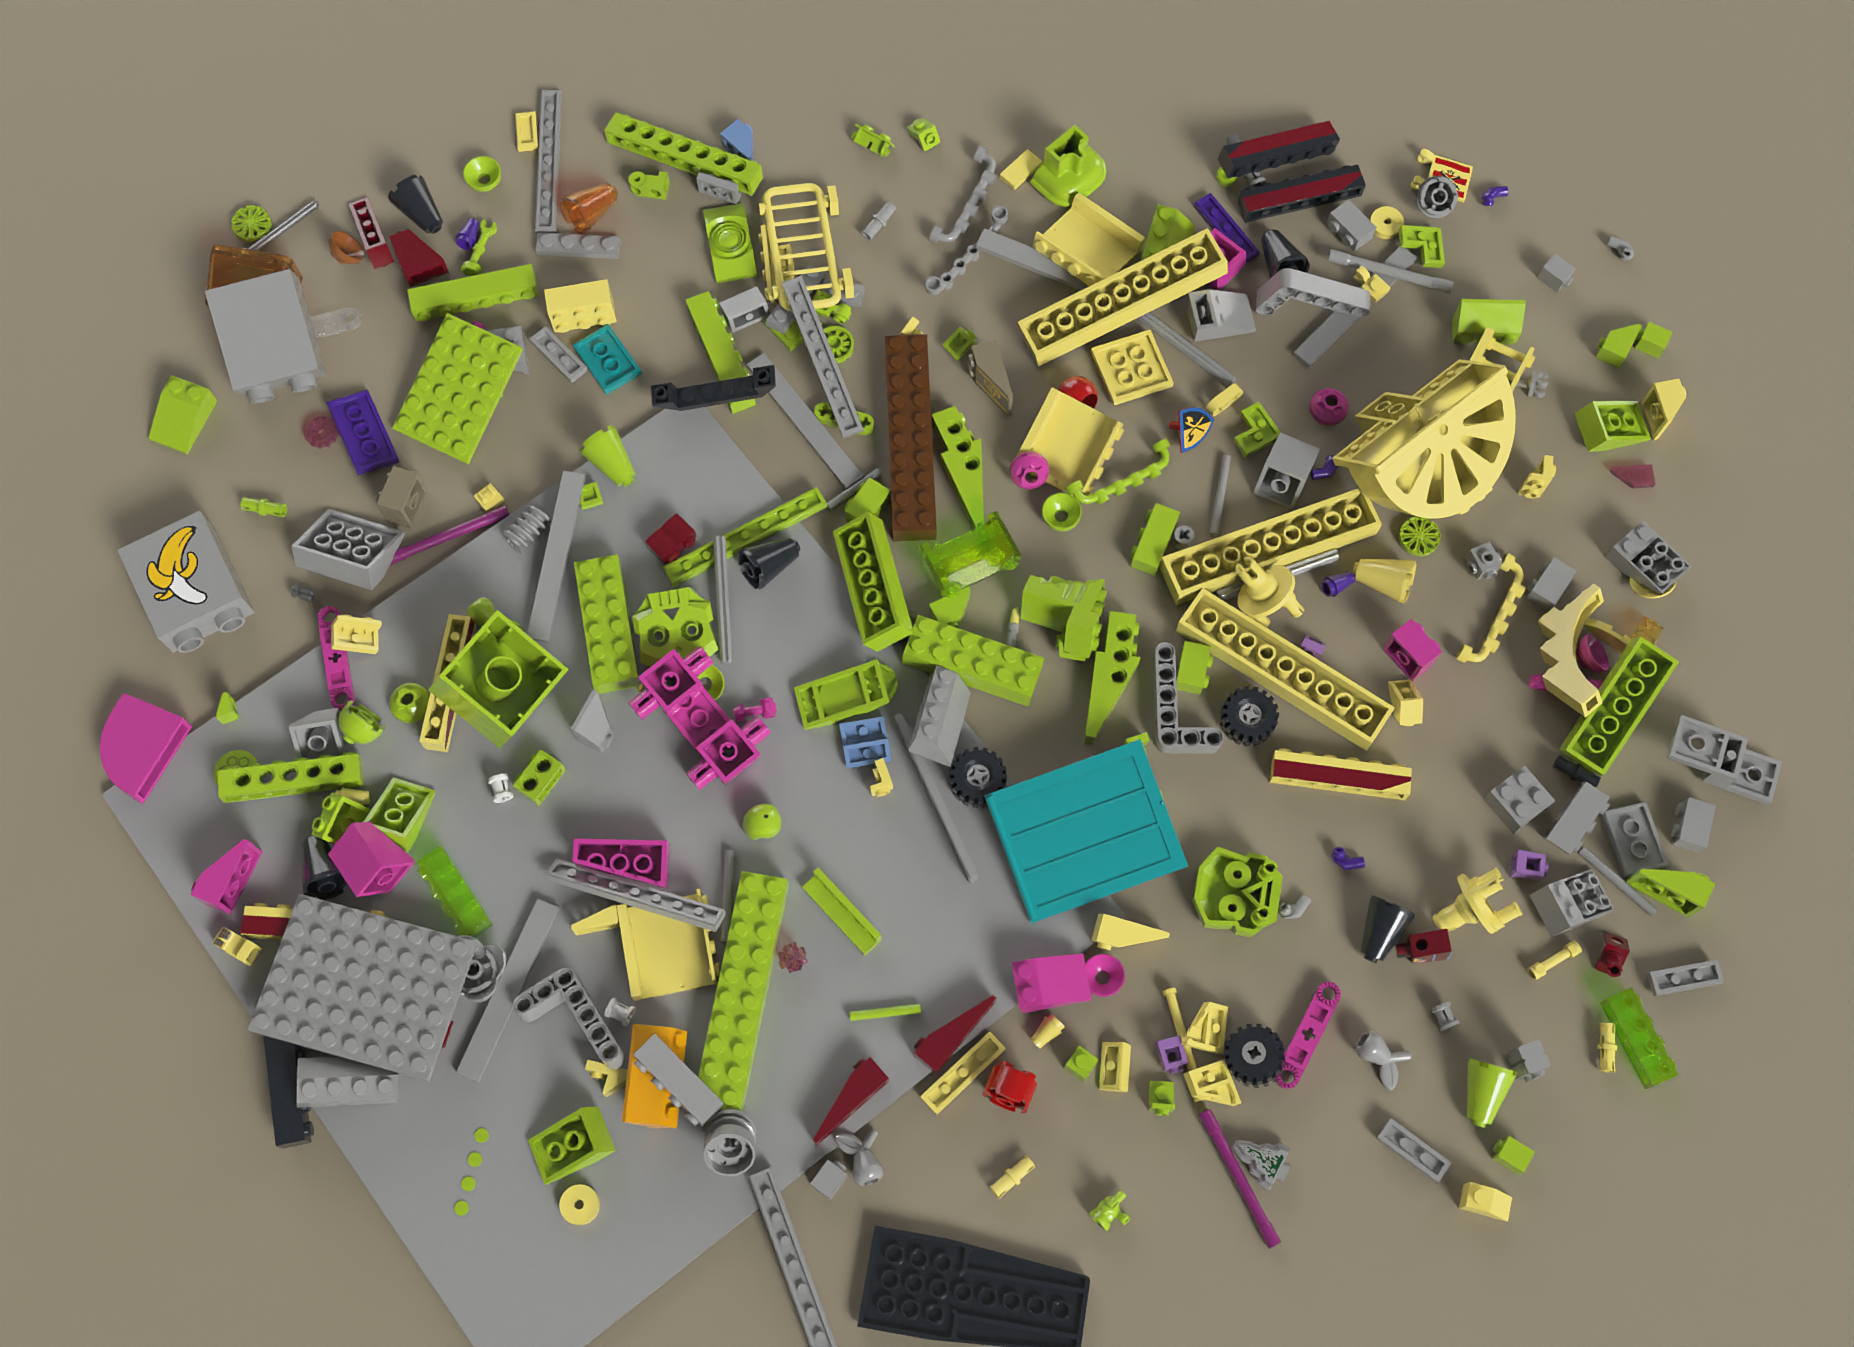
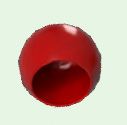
(1080, 389)

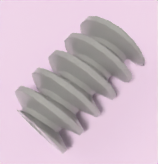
(525, 527)

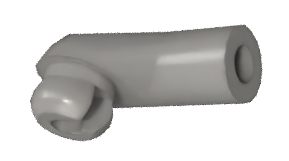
(1623, 247)
(1296, 910)

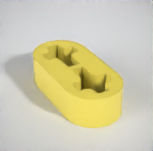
(1224, 399)

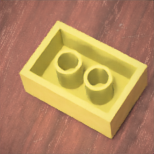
(580, 306)

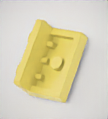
(1539, 479)
(355, 634)

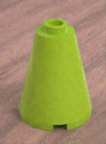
(609, 455)
(1486, 1090)

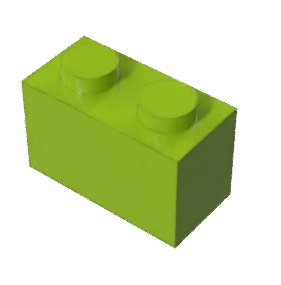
(870, 498)
(1192, 667)

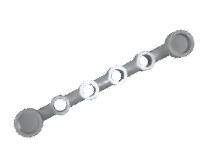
(970, 208)
(935, 285)

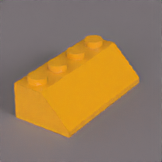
(643, 1101)

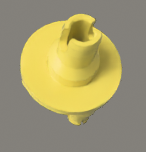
(1266, 591)
(1474, 906)

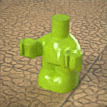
(1108, 1210)

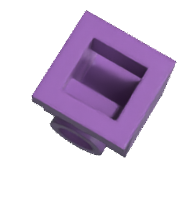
(1534, 860)
(1173, 1046)

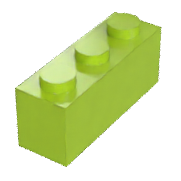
(1154, 539)

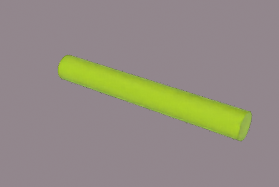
(885, 1012)

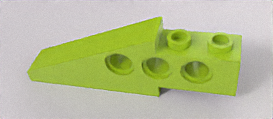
(965, 482)
(1105, 691)

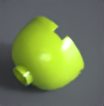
(359, 724)

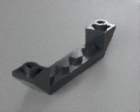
(714, 393)

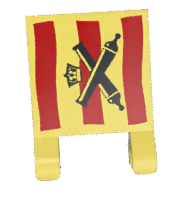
(1440, 166)

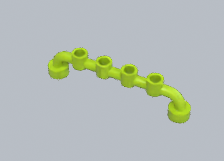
(1118, 487)

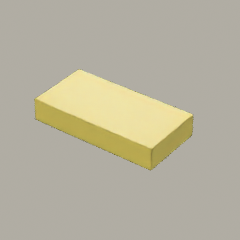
(527, 131)
(1020, 169)

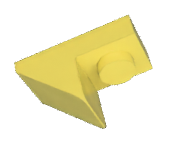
(615, 1079)

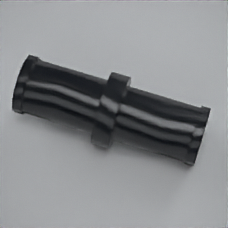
(1576, 771)

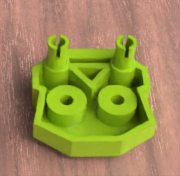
(692, 611)
(1218, 889)

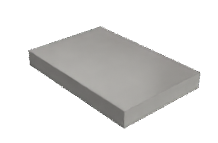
(1634, 839)

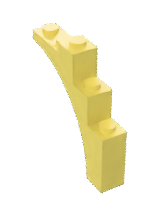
(1559, 651)

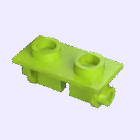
(880, 142)

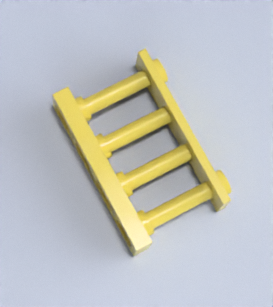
(1487, 342)

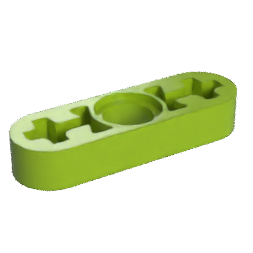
(827, 418)

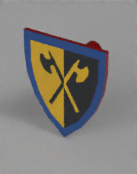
(1192, 427)

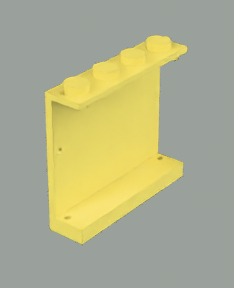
(1089, 242)
(1072, 440)
(666, 953)

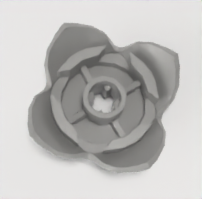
(491, 965)

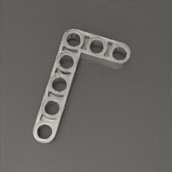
(1312, 290)
(1169, 708)
(581, 1010)

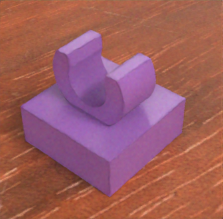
(1313, 645)

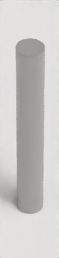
(852, 489)

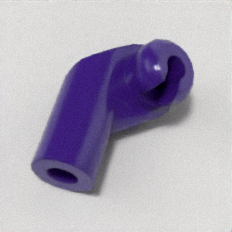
(1493, 192)
(1327, 471)
(1345, 862)

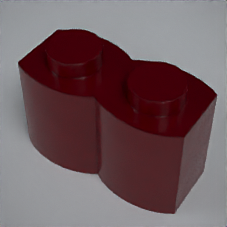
(671, 539)

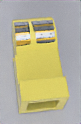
(237, 946)

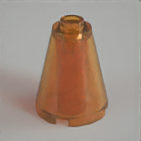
(588, 206)

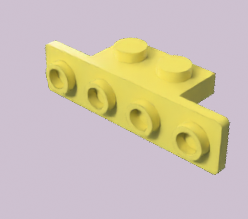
(768, 272)

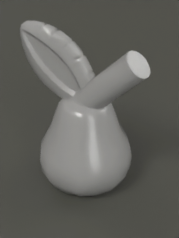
(1373, 1049)
(866, 1167)

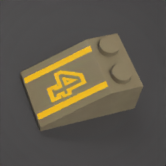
(990, 374)

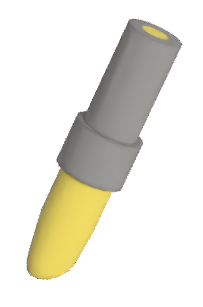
(1013, 627)

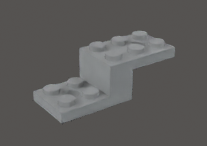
(1724, 759)

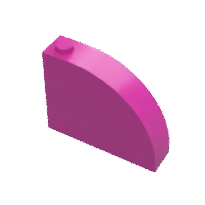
(139, 745)

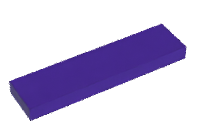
(1218, 218)

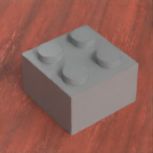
(1519, 799)

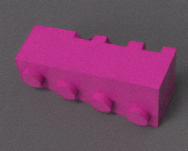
(632, 859)

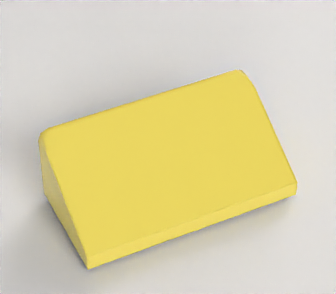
(1115, 1066)

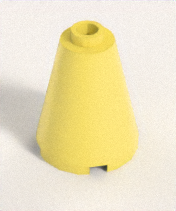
(1387, 576)

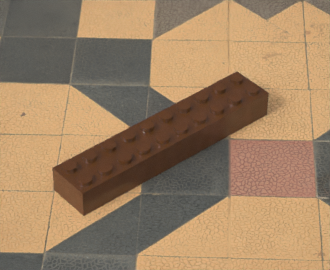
(910, 438)

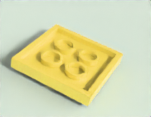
(1132, 367)

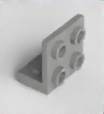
(718, 188)

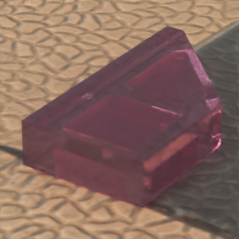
(1635, 476)

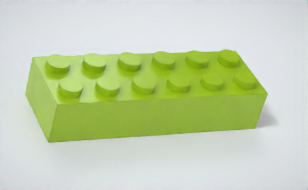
(872, 582)
(607, 624)
(976, 659)
(1625, 700)

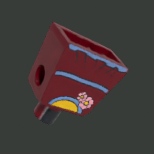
(1436, 947)

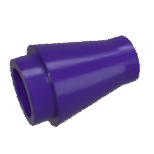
(467, 235)
(1335, 584)

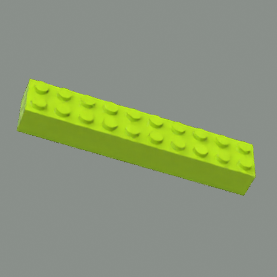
(743, 987)

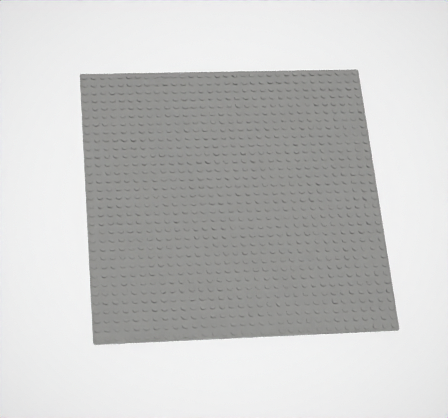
(513, 1261)

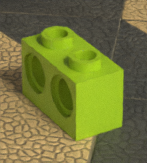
(544, 779)

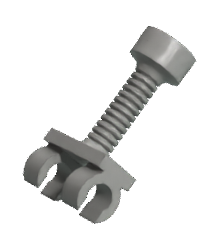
(1534, 383)

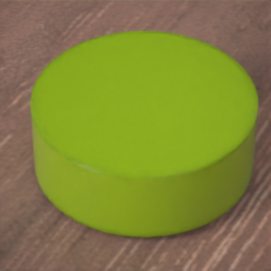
(1223, 180)

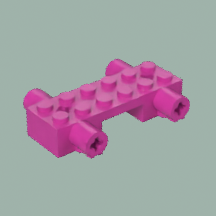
(699, 717)

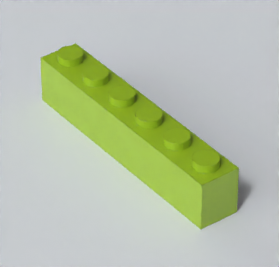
(473, 292)
(717, 342)

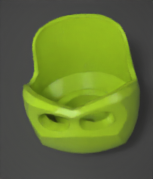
(757, 826)

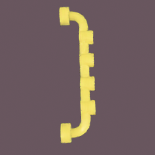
(1506, 608)

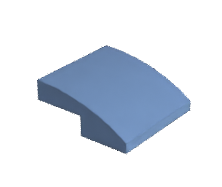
(865, 742)

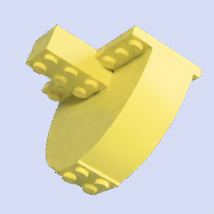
(1438, 447)

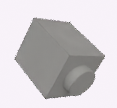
(1557, 273)
(830, 1178)

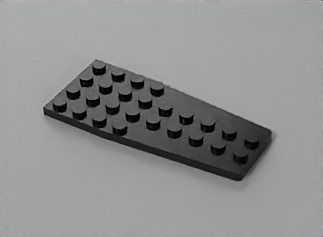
(969, 1294)

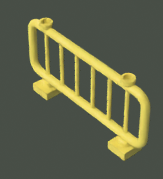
(822, 202)

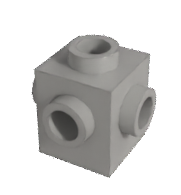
(1483, 561)

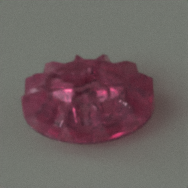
(316, 426)

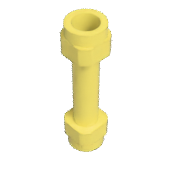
(1539, 969)

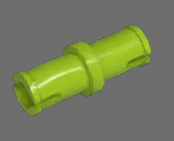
(263, 507)

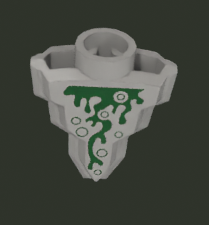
(1264, 1161)

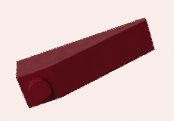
(371, 233)
(943, 1042)
(860, 1087)

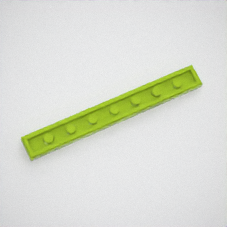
(747, 535)

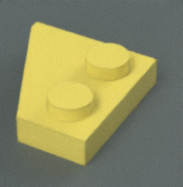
(1208, 1029)
(1213, 1084)

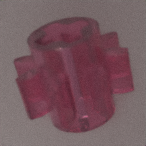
(792, 957)

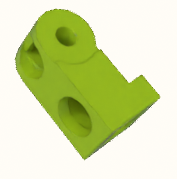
(650, 185)

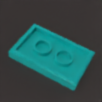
(607, 359)

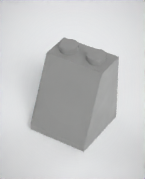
(1286, 471)

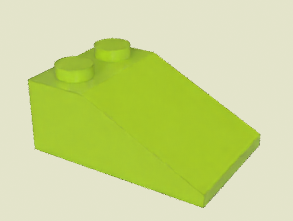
(181, 414)
(1611, 425)
(401, 811)
(1675, 889)
(571, 1144)

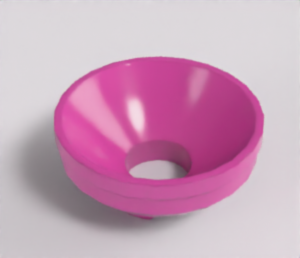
(1328, 414)
(1026, 463)
(1592, 654)
(1112, 967)

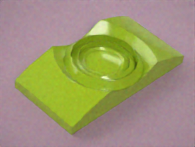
(730, 243)
(841, 695)

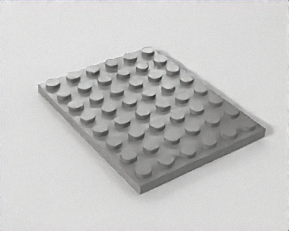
(363, 987)

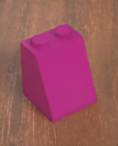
(369, 860)

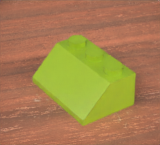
(1167, 229)
(1476, 315)

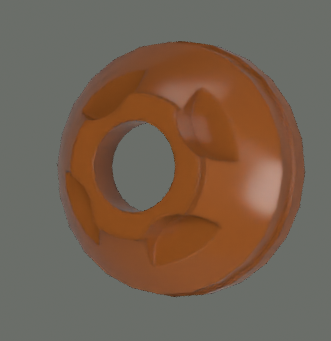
(345, 248)

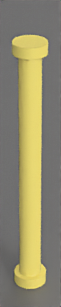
(1180, 1028)

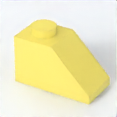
(1407, 702)
(1485, 1201)

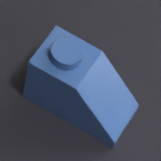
(738, 139)

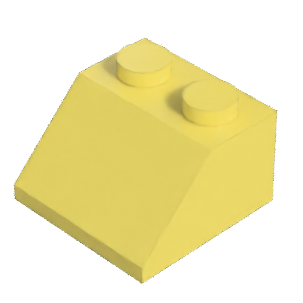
(1662, 404)

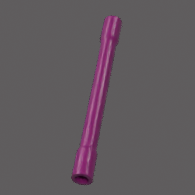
(489, 518)
(1264, 1225)

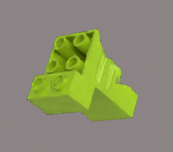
(1067, 605)

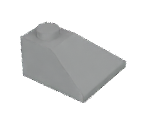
(592, 724)
(318, 735)

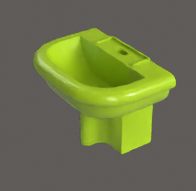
(1069, 169)

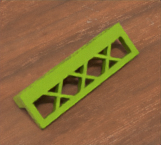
(842, 912)

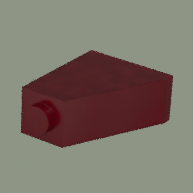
(417, 258)

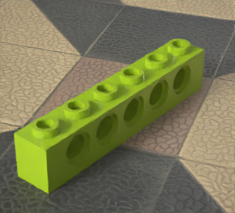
(350, 777)

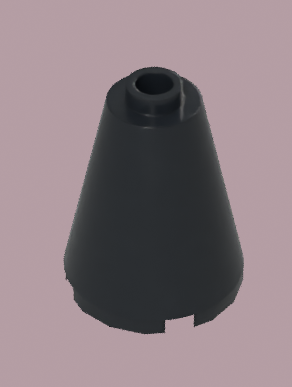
(417, 203)
(1282, 254)
(767, 560)
(319, 872)
(1383, 928)

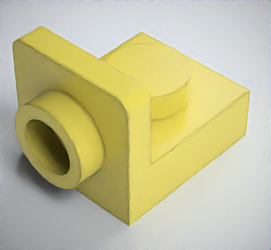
(881, 774)

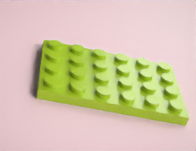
(457, 388)

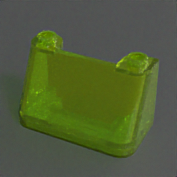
(970, 556)

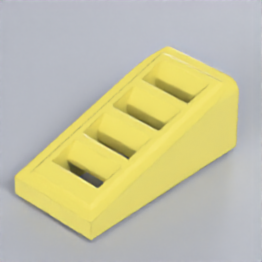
(597, 922)

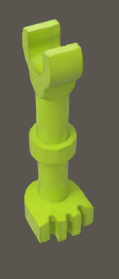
(471, 267)

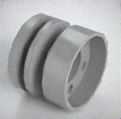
(730, 1142)

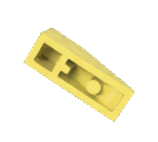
(1117, 932)

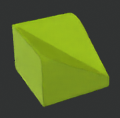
(227, 709)

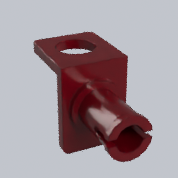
(1613, 955)

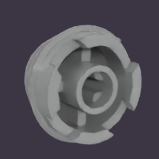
(1437, 196)

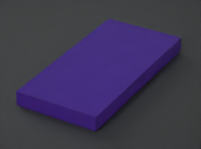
(362, 432)

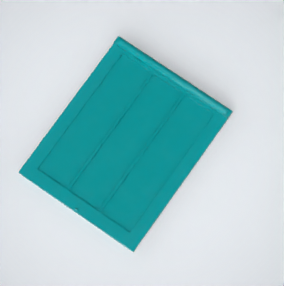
(1085, 831)

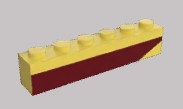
(439, 717)
(1340, 775)
(269, 922)

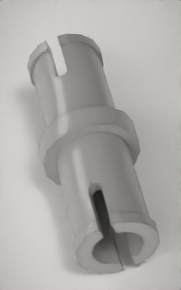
(878, 221)

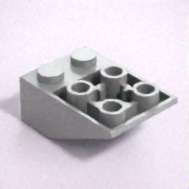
(1218, 314)
(1648, 559)
(1571, 902)

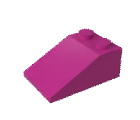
(227, 877)
(1051, 982)

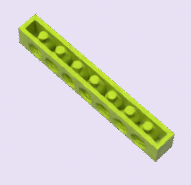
(682, 152)

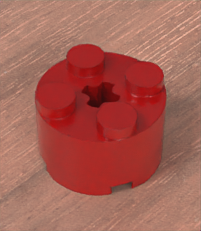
(1010, 1087)

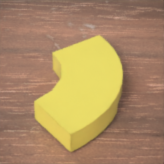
(1608, 636)

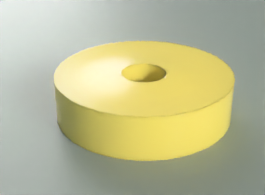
(1390, 215)
(568, 1204)

